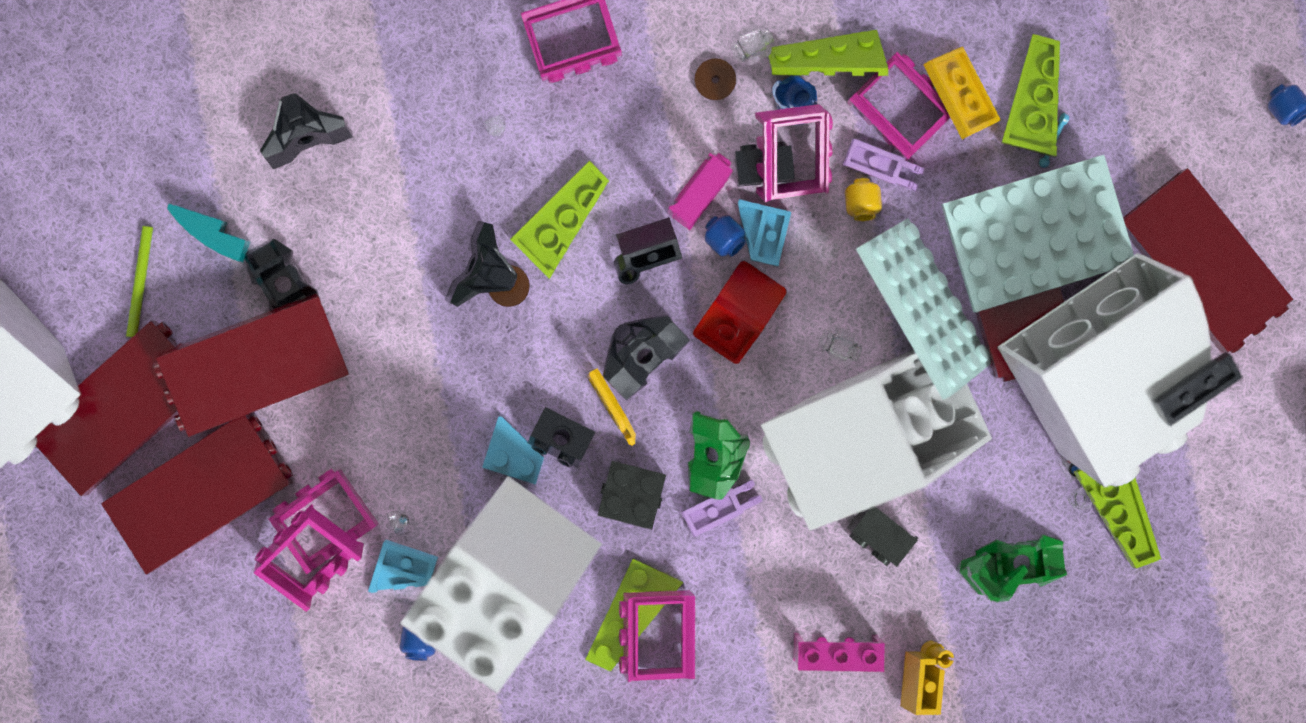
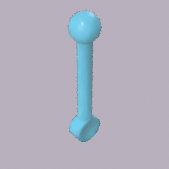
(1063, 120)

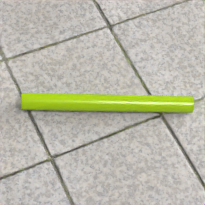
(139, 281)

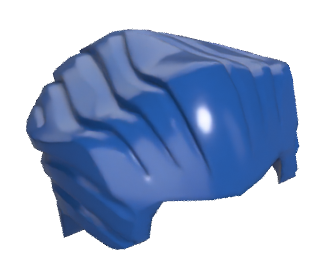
(794, 93)

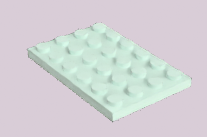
(1038, 233)
(925, 307)

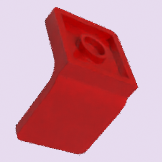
(740, 312)

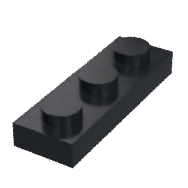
(1197, 389)

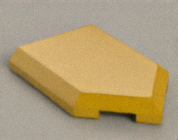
(612, 405)

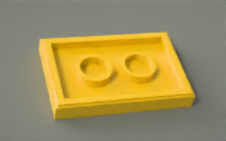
(962, 92)

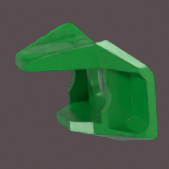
(709, 476)
(1044, 555)
(977, 577)

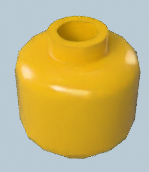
(863, 199)

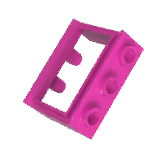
(580, 63)
(874, 117)
(768, 145)
(700, 190)
(306, 496)
(285, 583)
(629, 635)
(839, 655)

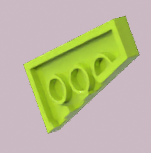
(842, 53)
(1034, 110)
(555, 225)
(1125, 517)
(638, 578)

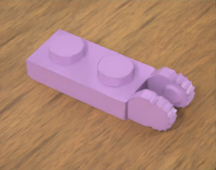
(880, 164)
(716, 512)

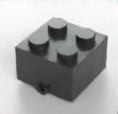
(631, 495)
(884, 535)

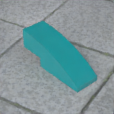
(210, 233)

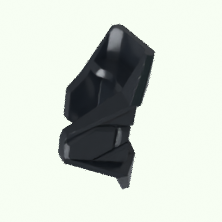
(300, 128)
(274, 262)
(485, 271)
(654, 333)

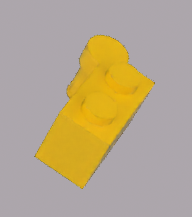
(923, 680)

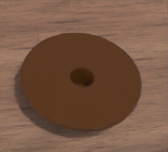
(722, 71)
(516, 294)

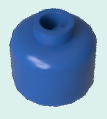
(1288, 104)
(724, 235)
(414, 647)

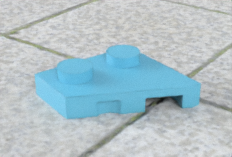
(764, 231)
(512, 454)
(401, 567)

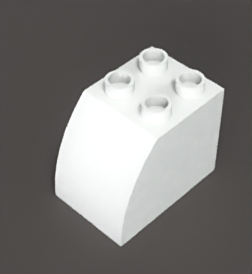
(1103, 362)
(34, 379)
(871, 440)
(501, 584)

